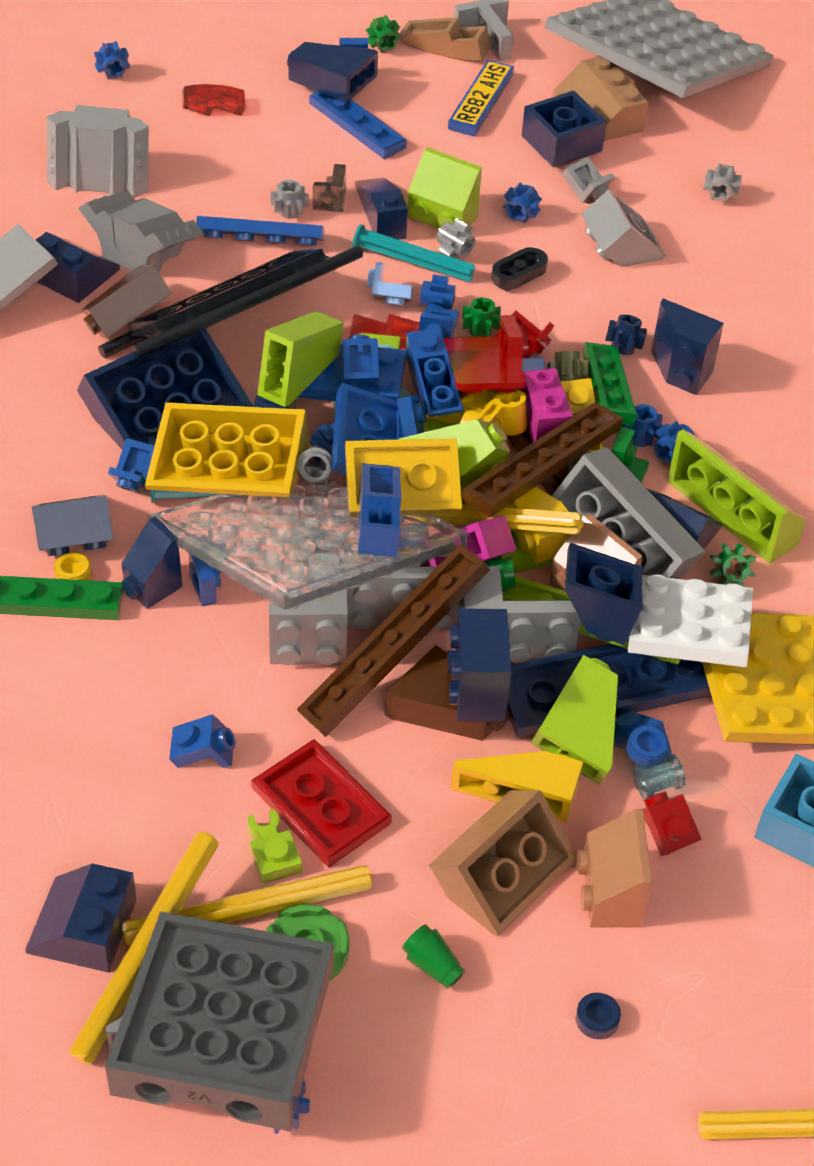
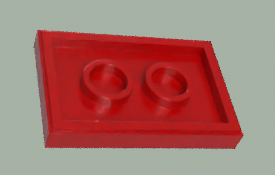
(321, 802)

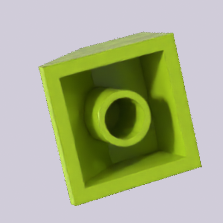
(444, 190)

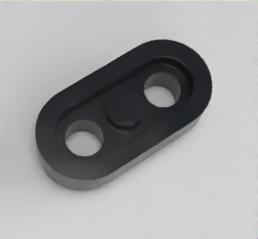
(519, 268)

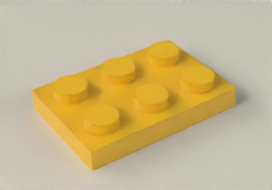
(426, 473)

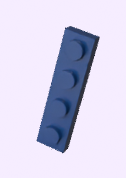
(273, 231)

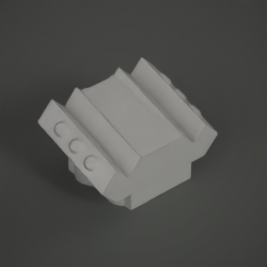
(97, 150)
(137, 230)

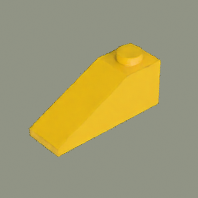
(495, 776)

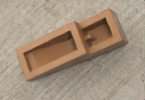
(447, 38)

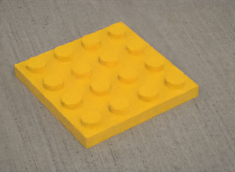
(776, 690)

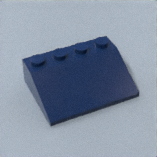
(132, 392)

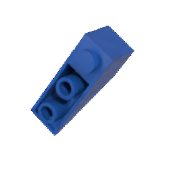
(432, 372)

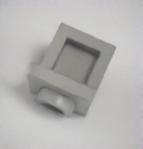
(587, 180)

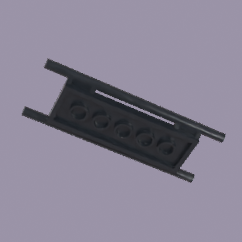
(226, 300)

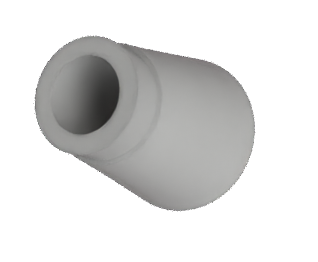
(315, 471)

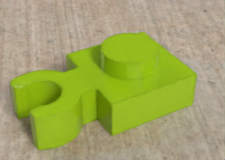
(273, 851)

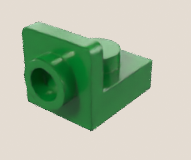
(627, 452)

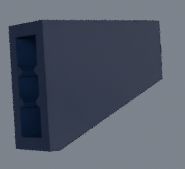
(333, 68)

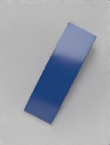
(379, 510)

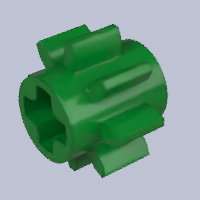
(383, 33)
(481, 317)
(722, 563)

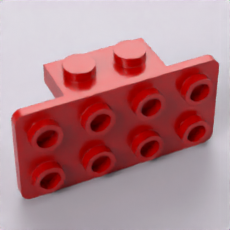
(489, 361)

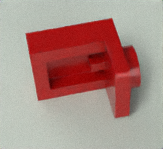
(537, 339)
(670, 822)

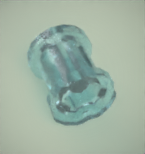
(660, 777)

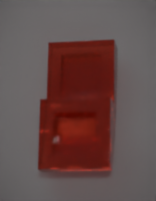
(205, 97)
(393, 326)

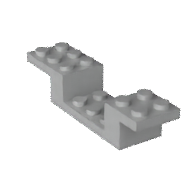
(319, 628)

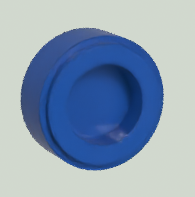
(647, 746)

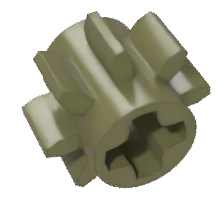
(569, 366)

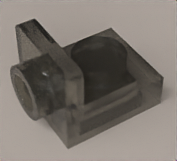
(332, 193)

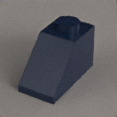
(152, 565)

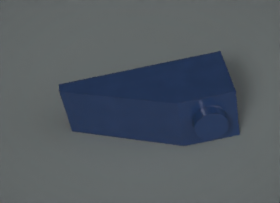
(384, 207)

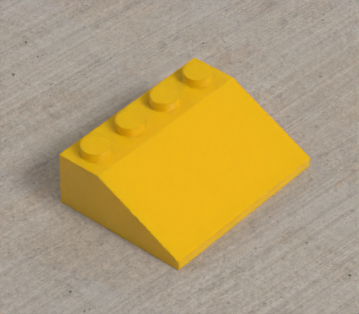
(228, 450)

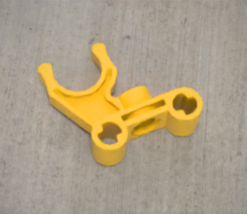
(504, 409)

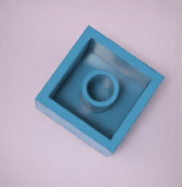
(789, 813)

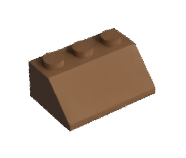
(609, 94)
(505, 860)

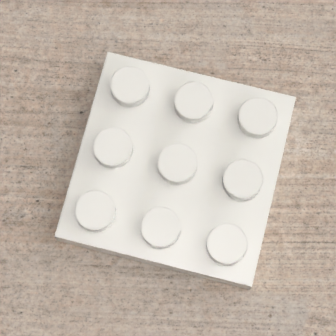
(693, 621)

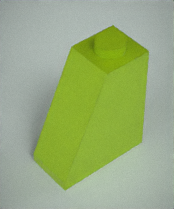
(297, 355)
(478, 444)
(583, 719)

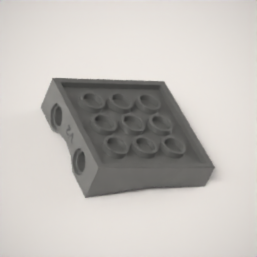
(221, 1020)

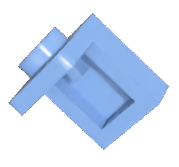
(394, 293)

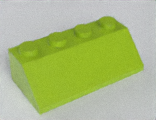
(733, 498)

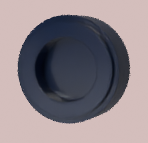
(598, 1015)

